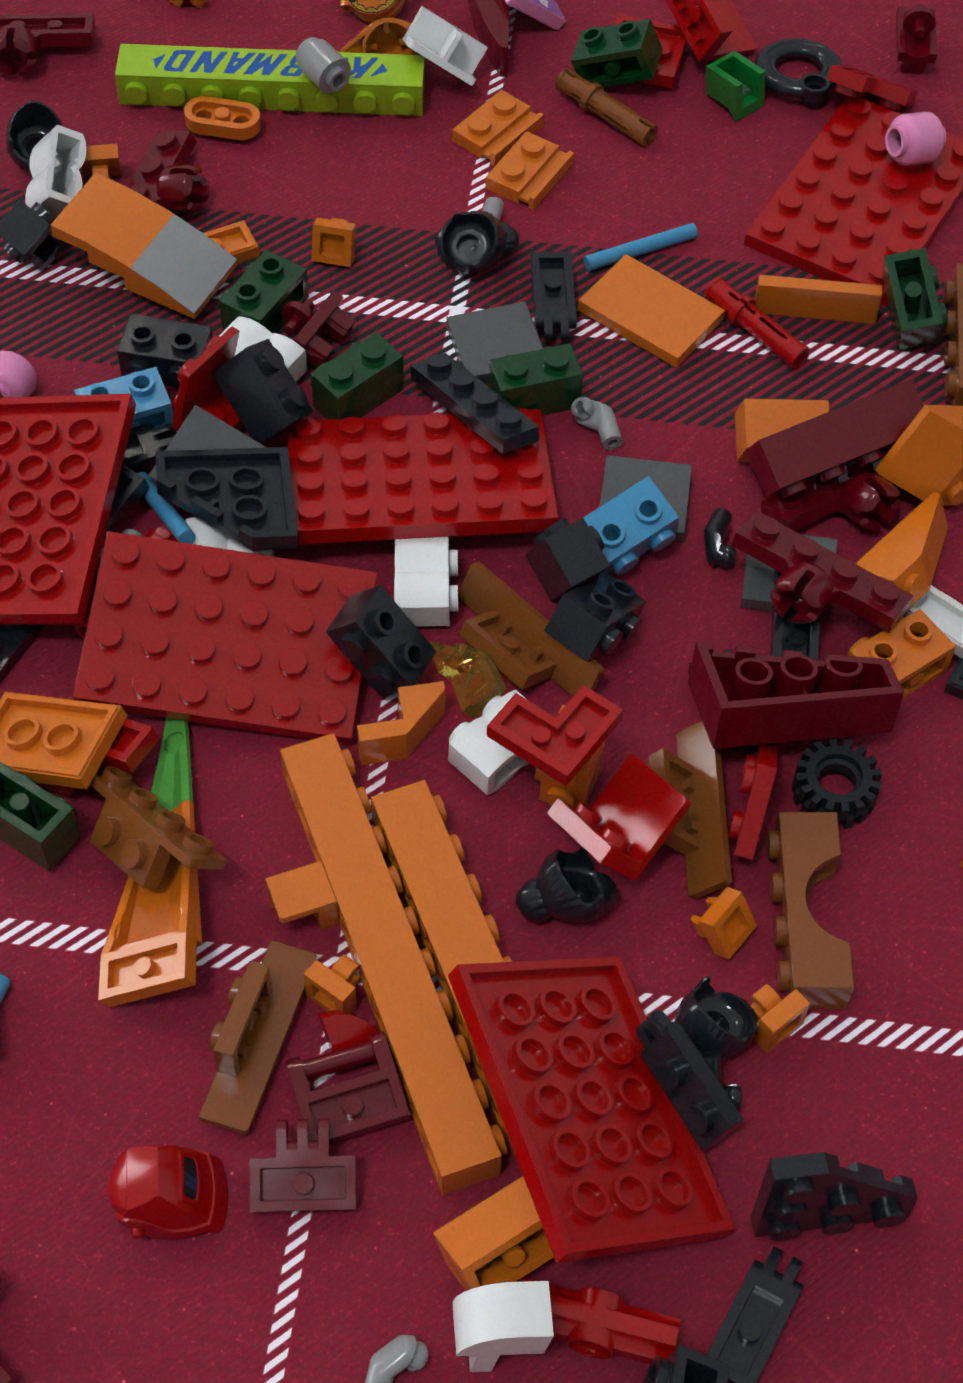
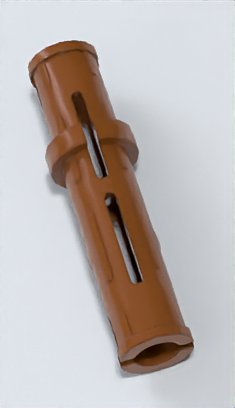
(595, 100)

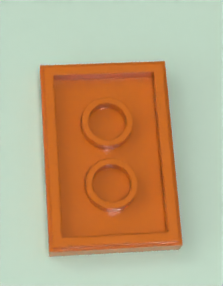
(651, 310)
(56, 737)

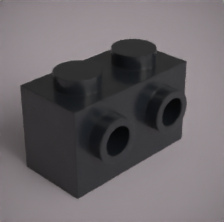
(161, 344)
(262, 391)
(567, 556)
(596, 616)
(381, 641)

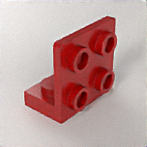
(712, 28)
(201, 388)
(627, 818)

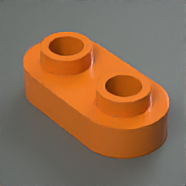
(222, 118)

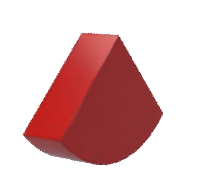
(344, 1029)

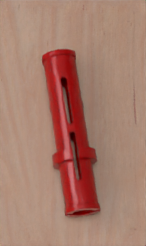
(744, 313)

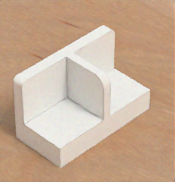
(445, 45)

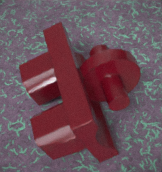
(916, 38)
(310, 326)

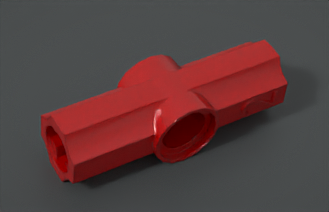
(604, 1326)

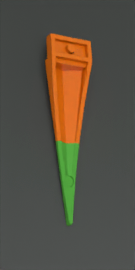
(158, 928)

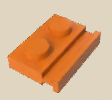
(496, 126)
(529, 170)

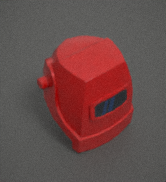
(168, 1192)

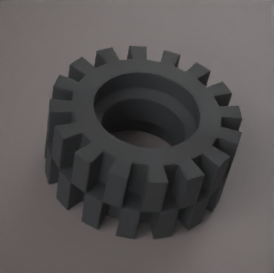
(841, 761)

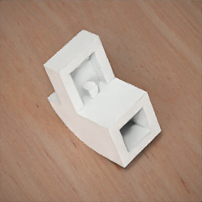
(502, 1321)

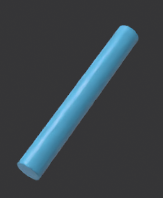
(640, 246)
(168, 513)

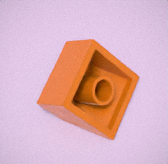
(929, 455)

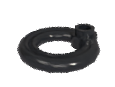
(812, 87)

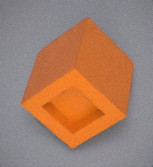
(303, 893)

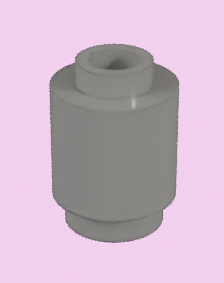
(323, 64)

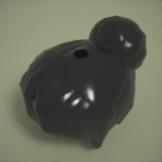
(26, 129)
(475, 228)
(567, 890)
(717, 1020)

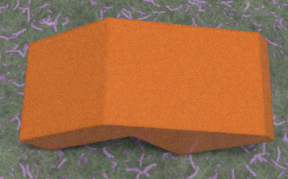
(393, 740)

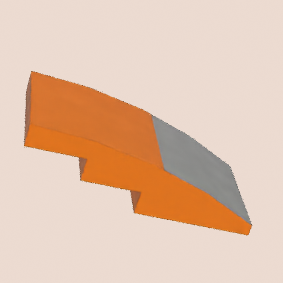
(144, 245)

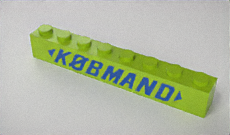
(267, 79)

